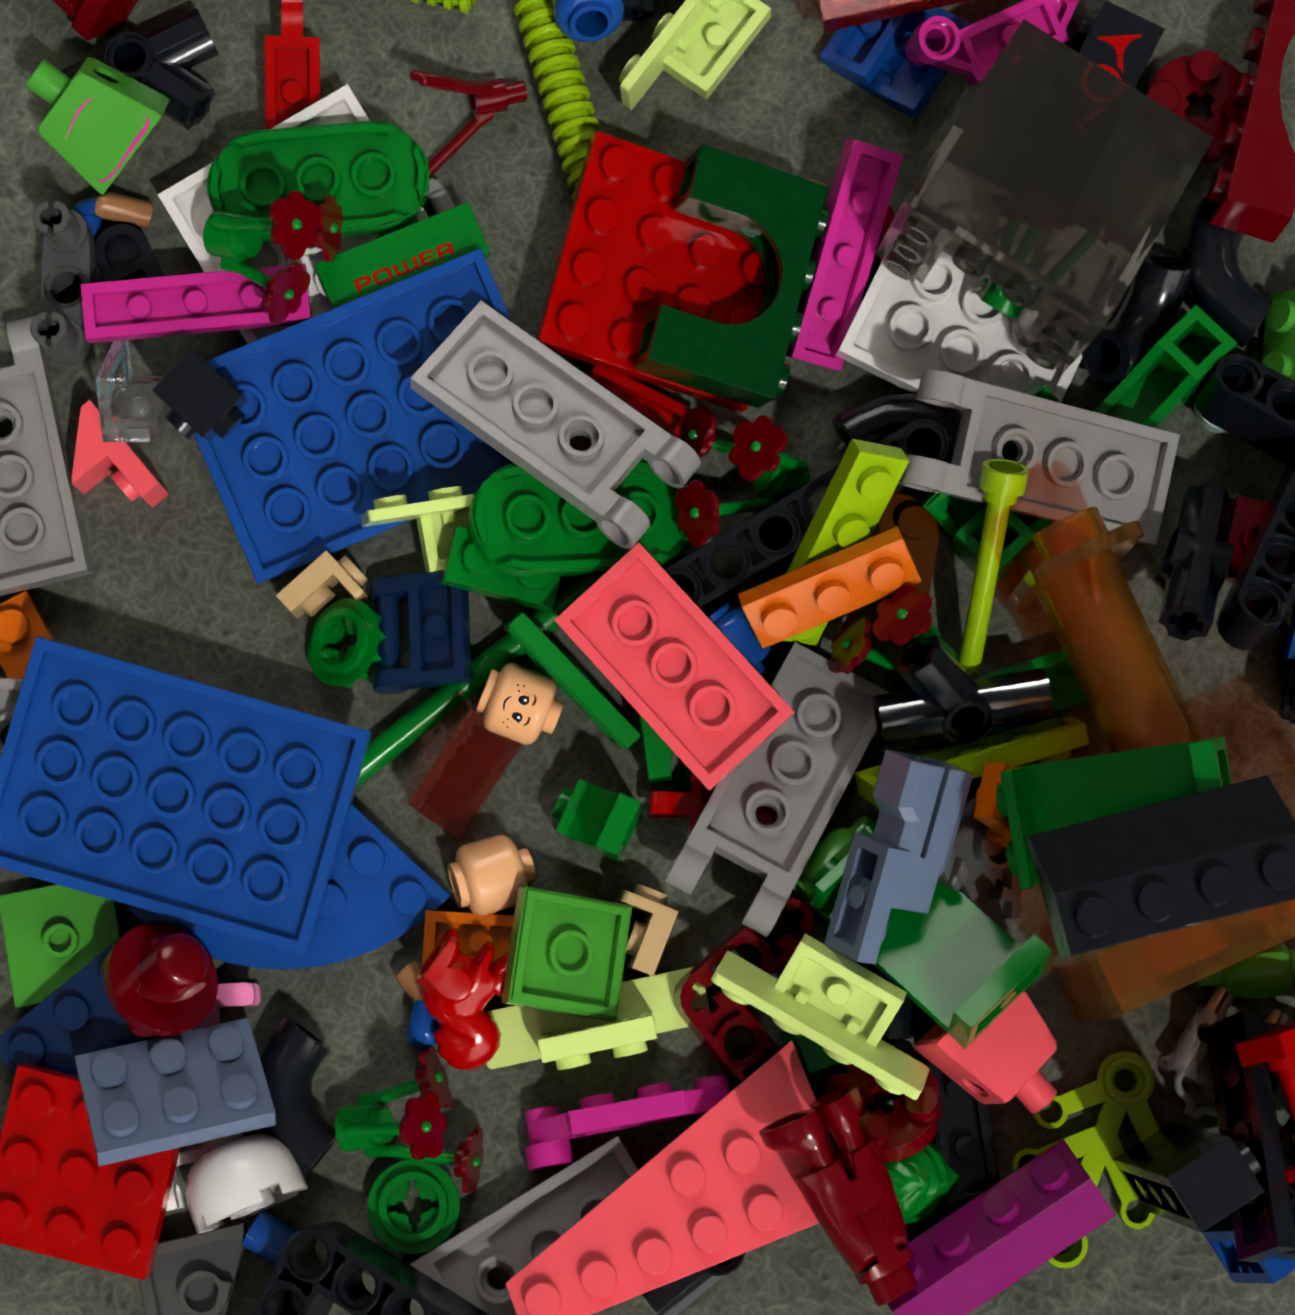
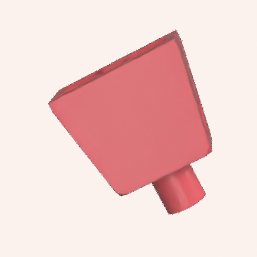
(1000, 1060)

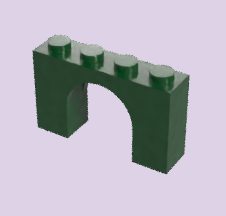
(780, 221)

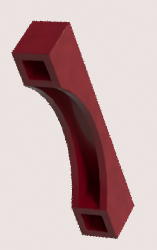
(1258, 176)

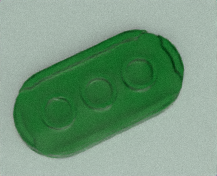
(373, 177)
(537, 533)

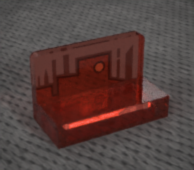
(463, 775)

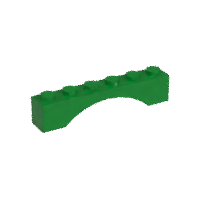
(1146, 396)

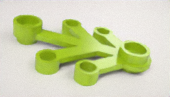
(1100, 1142)

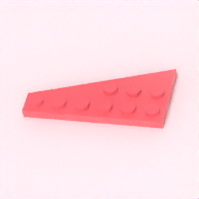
(686, 1208)

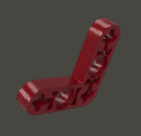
(713, 1024)

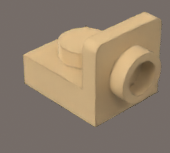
(312, 587)
(648, 938)

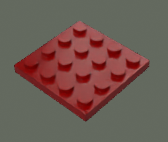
(634, 253)

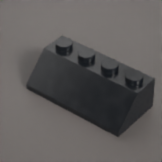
(1166, 866)

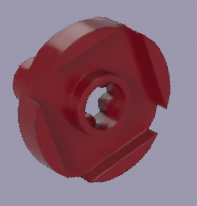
(1202, 78)
(904, 1129)

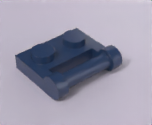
(436, 633)

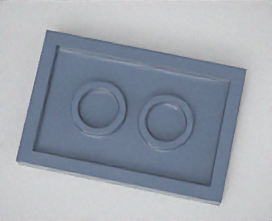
(174, 1091)

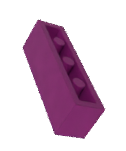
(1003, 1235)

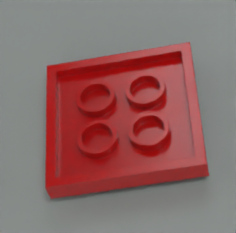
(57, 1194)

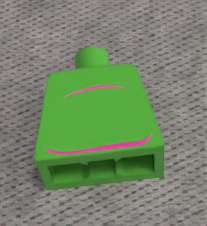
(95, 117)

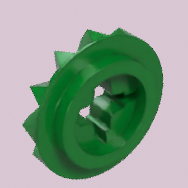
(332, 630)
(395, 1227)

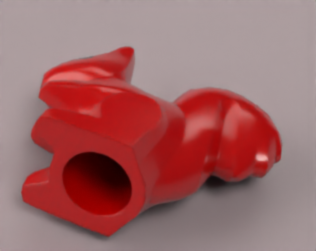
(455, 994)

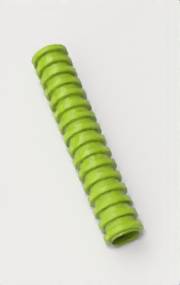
(560, 85)

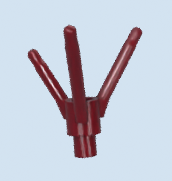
(484, 100)

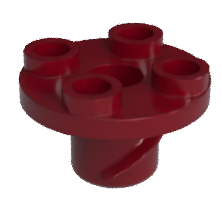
(160, 980)

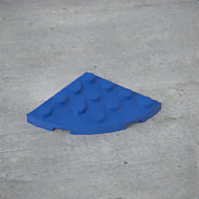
(369, 901)

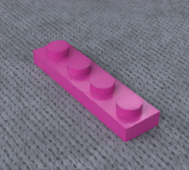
(845, 251)
(179, 306)

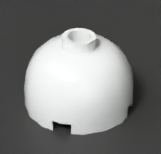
(240, 1179)

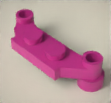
(977, 47)
(551, 1132)

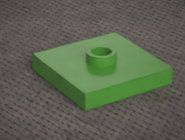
(53, 936)
(567, 954)

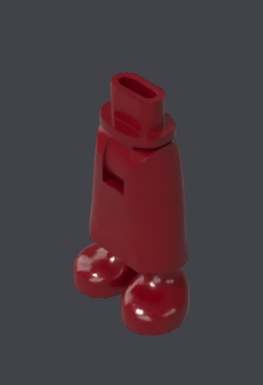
(849, 1190)

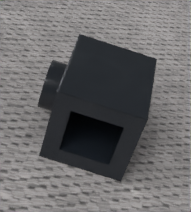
(200, 399)

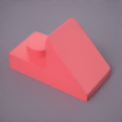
(98, 459)

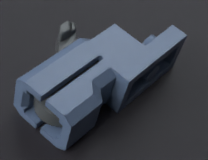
(906, 854)

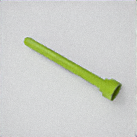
(1002, 485)

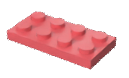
(674, 666)

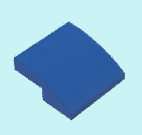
(877, 62)

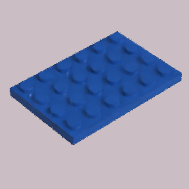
(338, 419)
(175, 795)

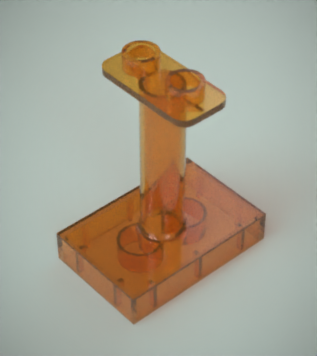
(1137, 707)

